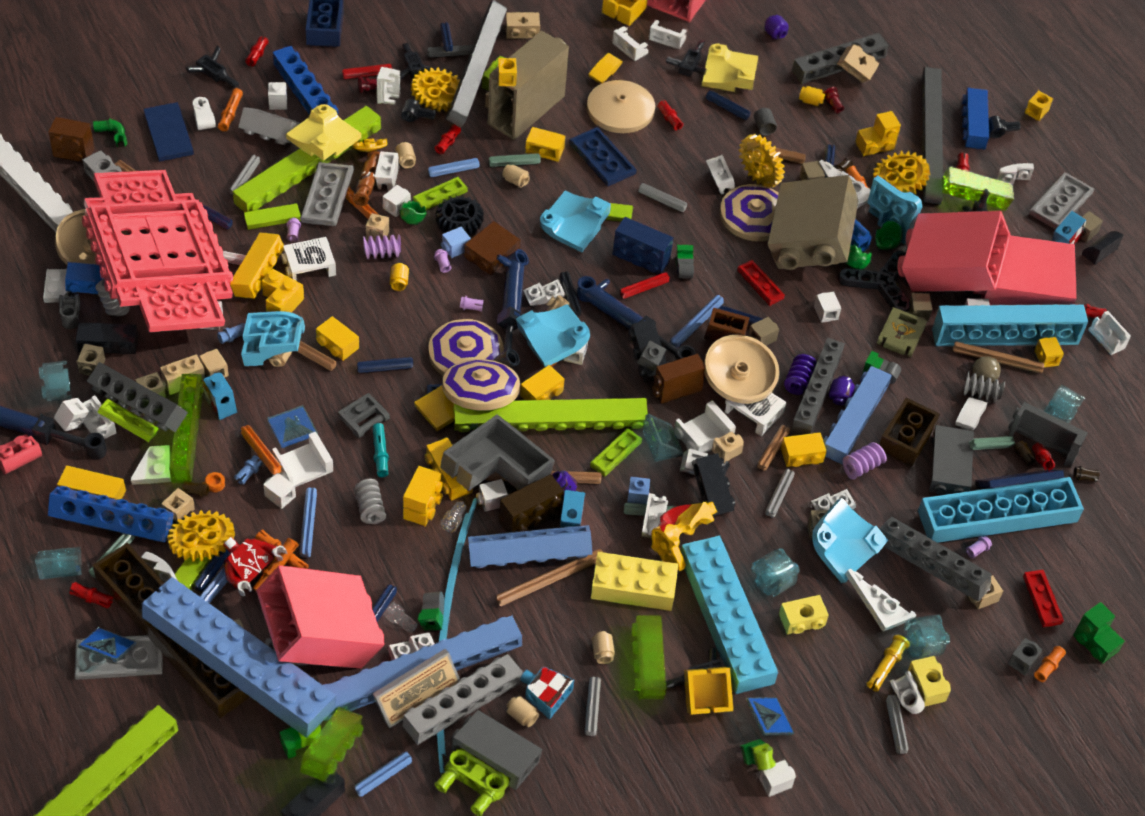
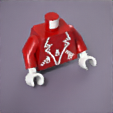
(248, 561)

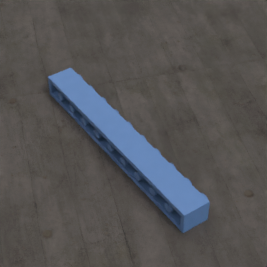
(464, 650)

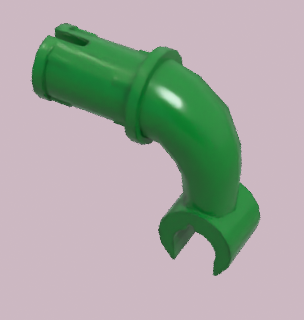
(111, 125)

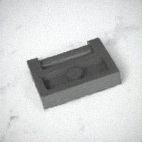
(360, 410)

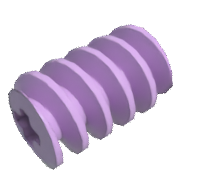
(382, 247)
(863, 460)

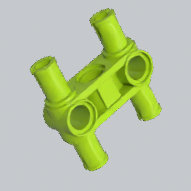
(476, 776)

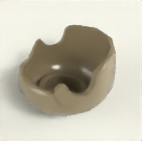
(987, 367)

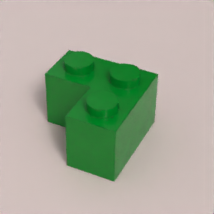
(1097, 635)

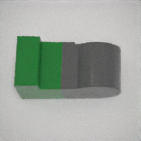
(684, 261)
(879, 363)
(432, 611)

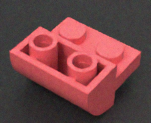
(18, 453)

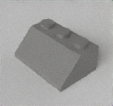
(266, 125)

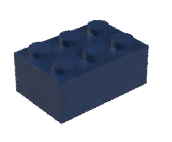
(324, 22)
(642, 245)

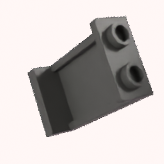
(1048, 431)
(951, 460)
(497, 747)

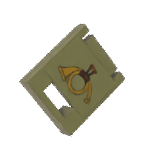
(901, 334)

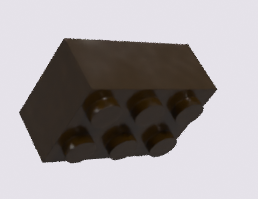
(909, 431)
(531, 505)

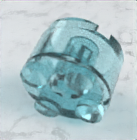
(55, 380)
(1064, 403)
(775, 572)
(926, 636)

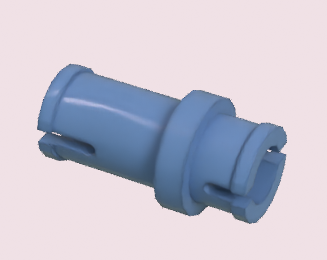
(230, 334)
(250, 467)

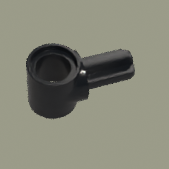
(412, 111)
(999, 126)

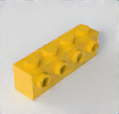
(256, 265)

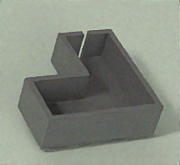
(498, 449)

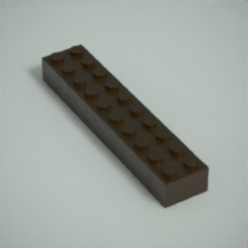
(130, 584)

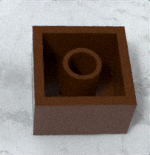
(71, 139)

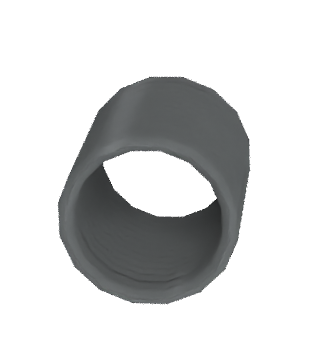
(765, 121)

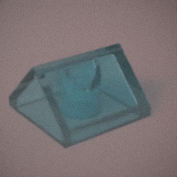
(661, 439)
(59, 563)

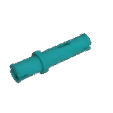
(381, 456)

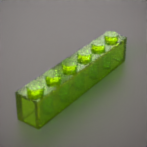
(186, 435)

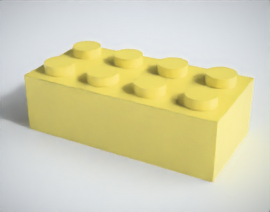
(634, 581)

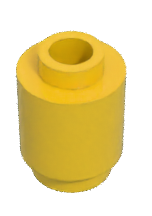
(812, 95)
(399, 276)

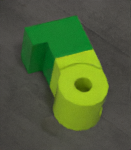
(293, 740)
(759, 754)

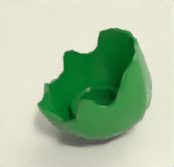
(412, 212)
(888, 236)
(857, 259)

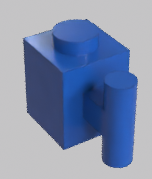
(860, 236)

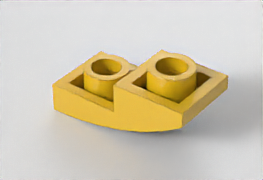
(604, 68)

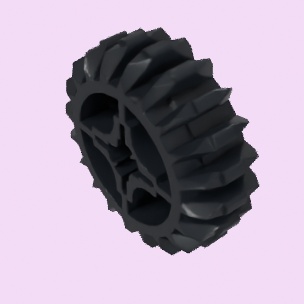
(459, 211)

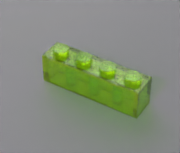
(970, 187)
(650, 657)
(332, 744)

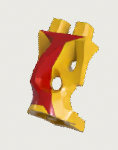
(677, 521)

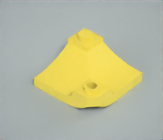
(729, 69)
(323, 133)

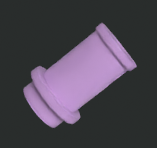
(293, 228)
(443, 262)
(469, 303)
(978, 547)

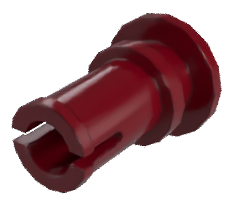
(366, 84)
(833, 98)

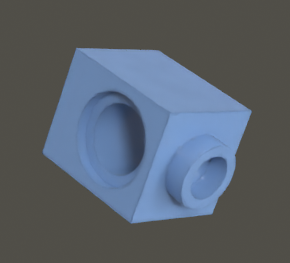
(638, 490)

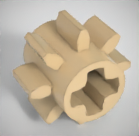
(556, 302)

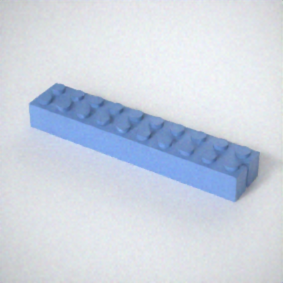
(239, 656)

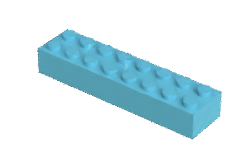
(1009, 324)
(1000, 510)
(728, 615)

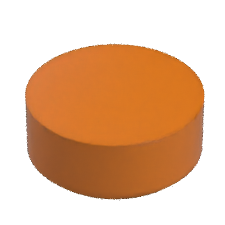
(215, 481)

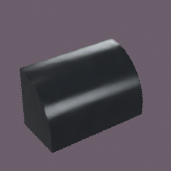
(1103, 247)

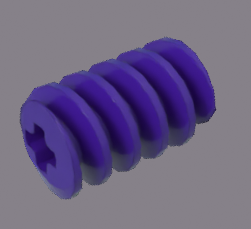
(800, 374)

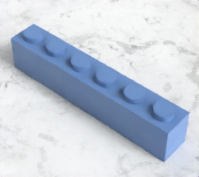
(857, 413)
(530, 546)

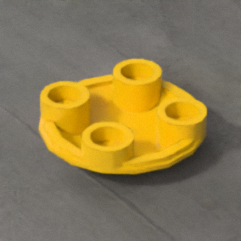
(370, 145)

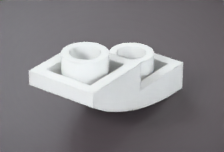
(1016, 171)
(541, 294)
(971, 413)
(826, 501)
(413, 645)

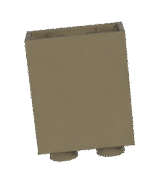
(538, 86)
(813, 222)

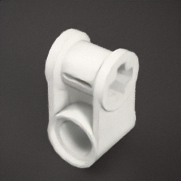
(203, 115)
(906, 690)

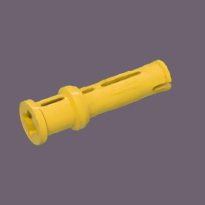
(892, 656)

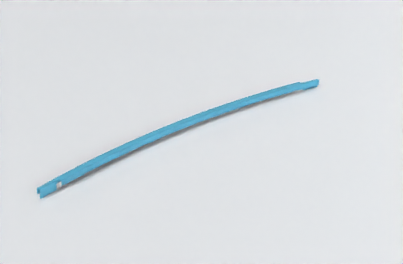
(447, 606)

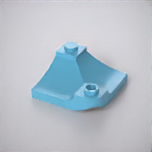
(893, 205)
(575, 219)
(553, 333)
(270, 335)
(845, 540)

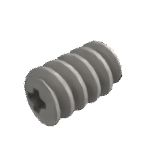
(111, 306)
(983, 387)
(369, 501)

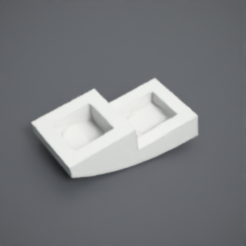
(159, 566)

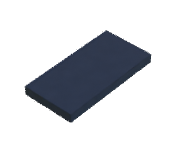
(168, 131)
(602, 156)
(1022, 478)

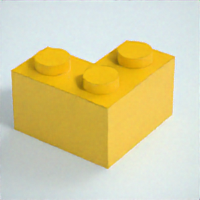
(881, 136)
(282, 292)

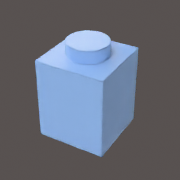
(454, 242)

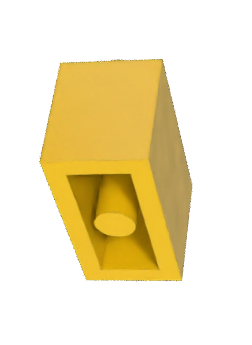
(546, 143)
(337, 338)
(542, 385)
(803, 449)

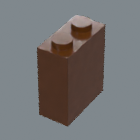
(488, 244)
(724, 324)
(678, 378)

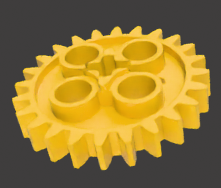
(435, 88)
(761, 161)
(904, 171)
(200, 535)

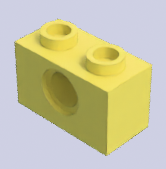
(810, 607)
(929, 669)

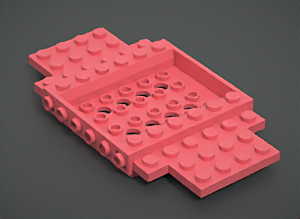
(169, 290)

